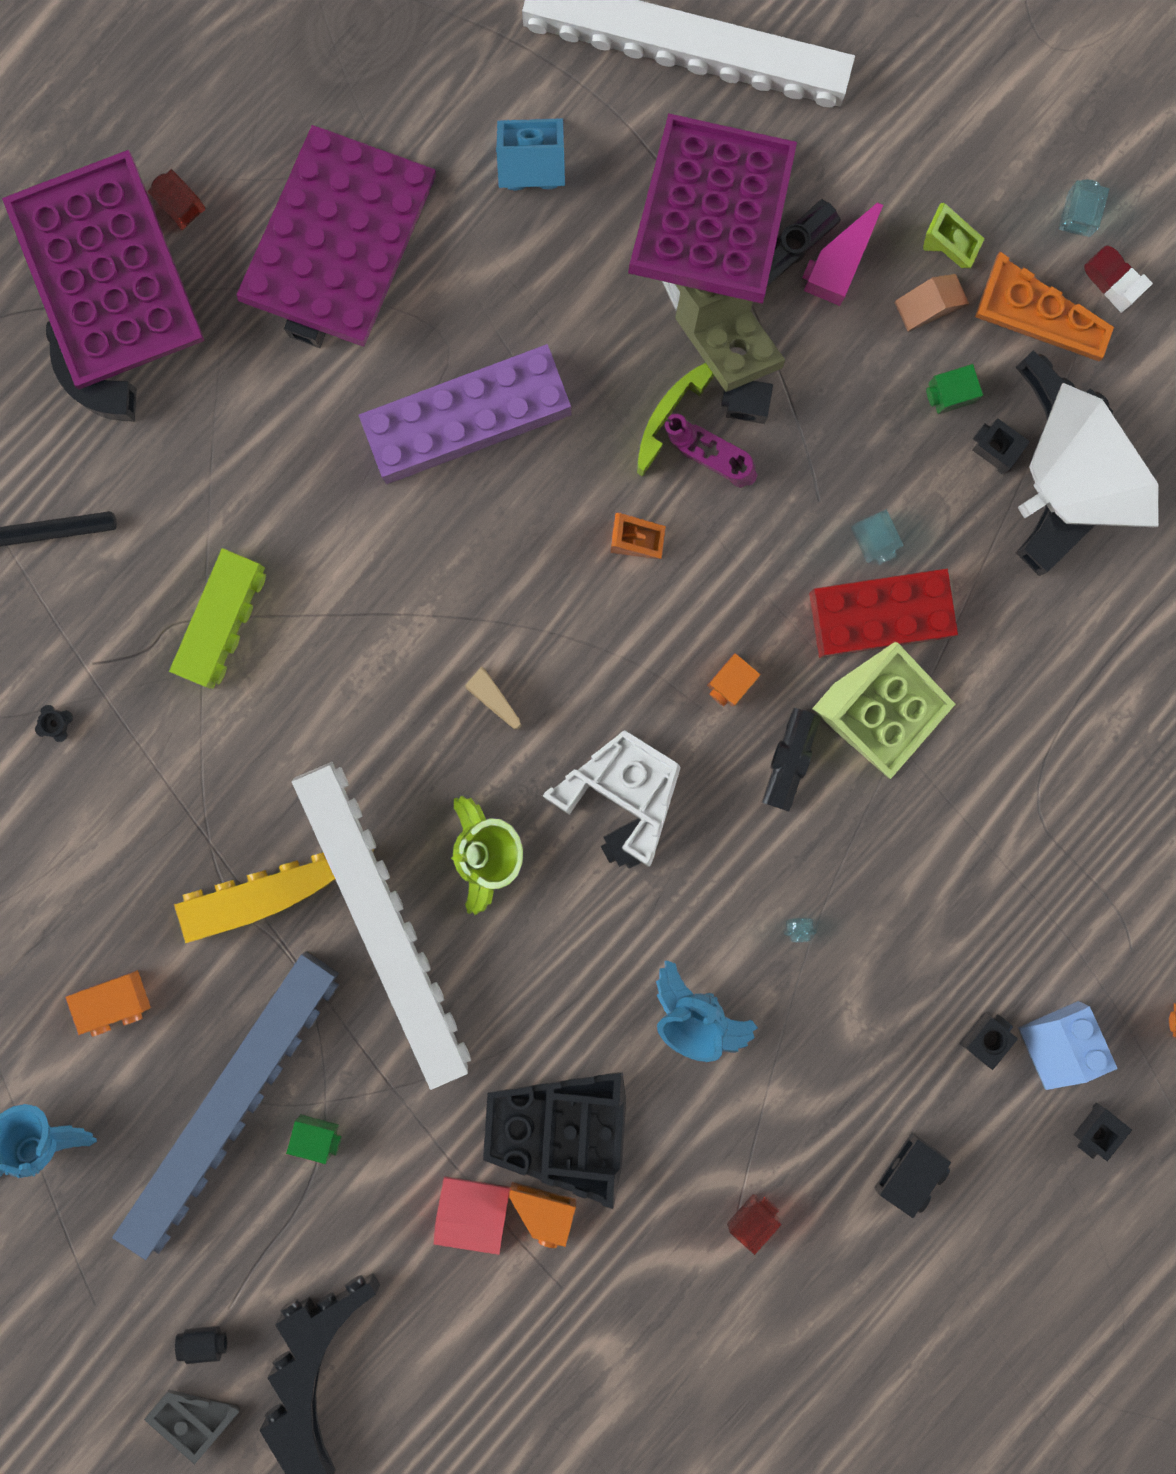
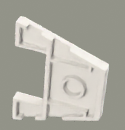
(632, 778)

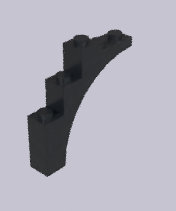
(1051, 535)
(294, 1428)

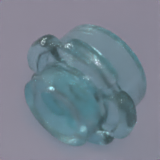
(800, 929)

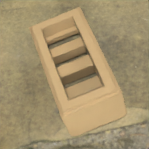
(487, 692)

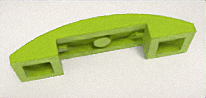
(650, 447)

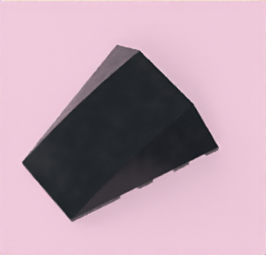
(561, 1134)

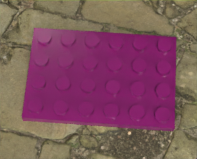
(713, 208)
(337, 235)
(103, 269)

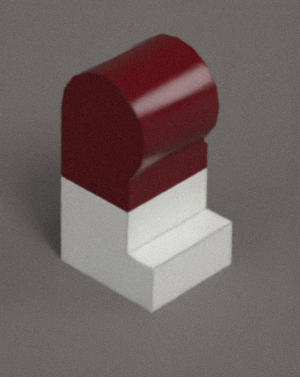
(1116, 278)

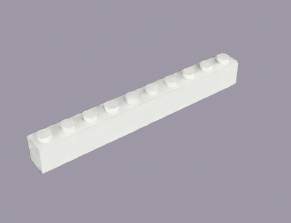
(697, 44)
(381, 924)

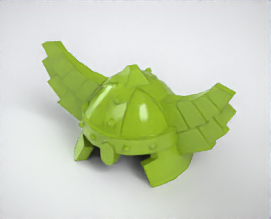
(484, 854)

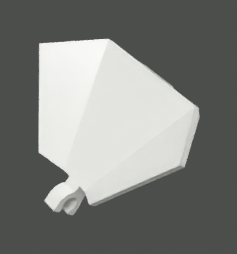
(1090, 467)

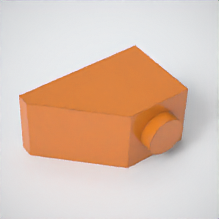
(544, 1213)

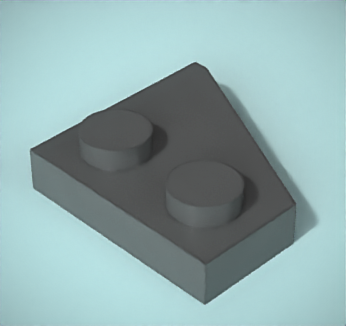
(190, 1421)

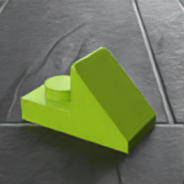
(953, 237)

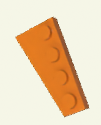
(1030, 307)

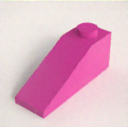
(837, 262)

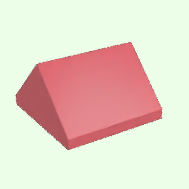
(471, 1215)

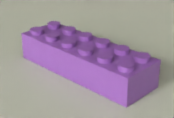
(466, 414)

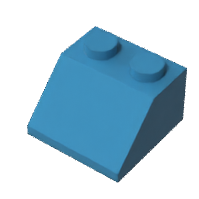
(530, 153)

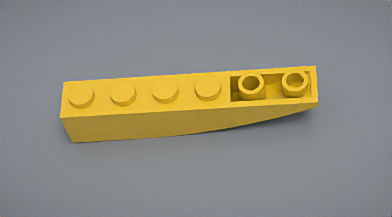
(251, 901)

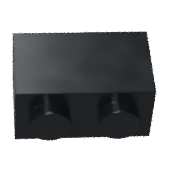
(913, 1176)

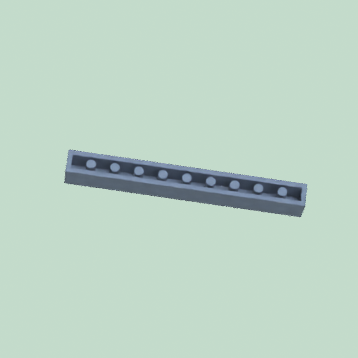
(226, 1105)

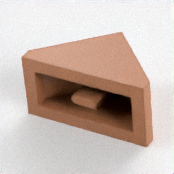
(931, 301)

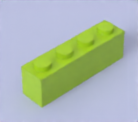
(218, 619)

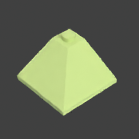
(885, 708)

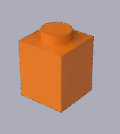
(732, 681)

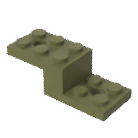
(725, 322)

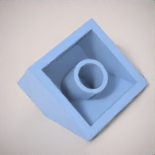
(1067, 1047)

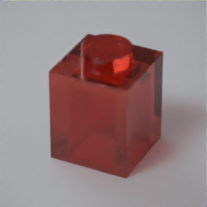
(176, 199)
(754, 1223)

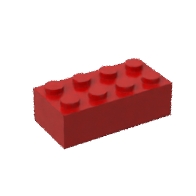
(883, 612)

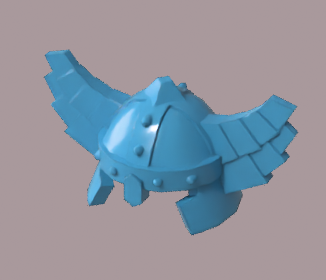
(697, 1022)
(30, 1142)

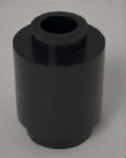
(200, 1345)

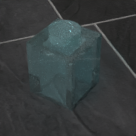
(1084, 208)
(877, 537)

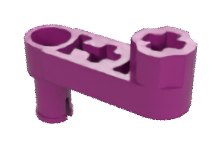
(722, 464)

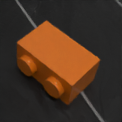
(108, 1003)

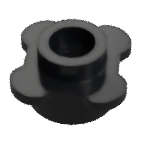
(44, 721)

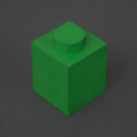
(954, 389)
(314, 1139)

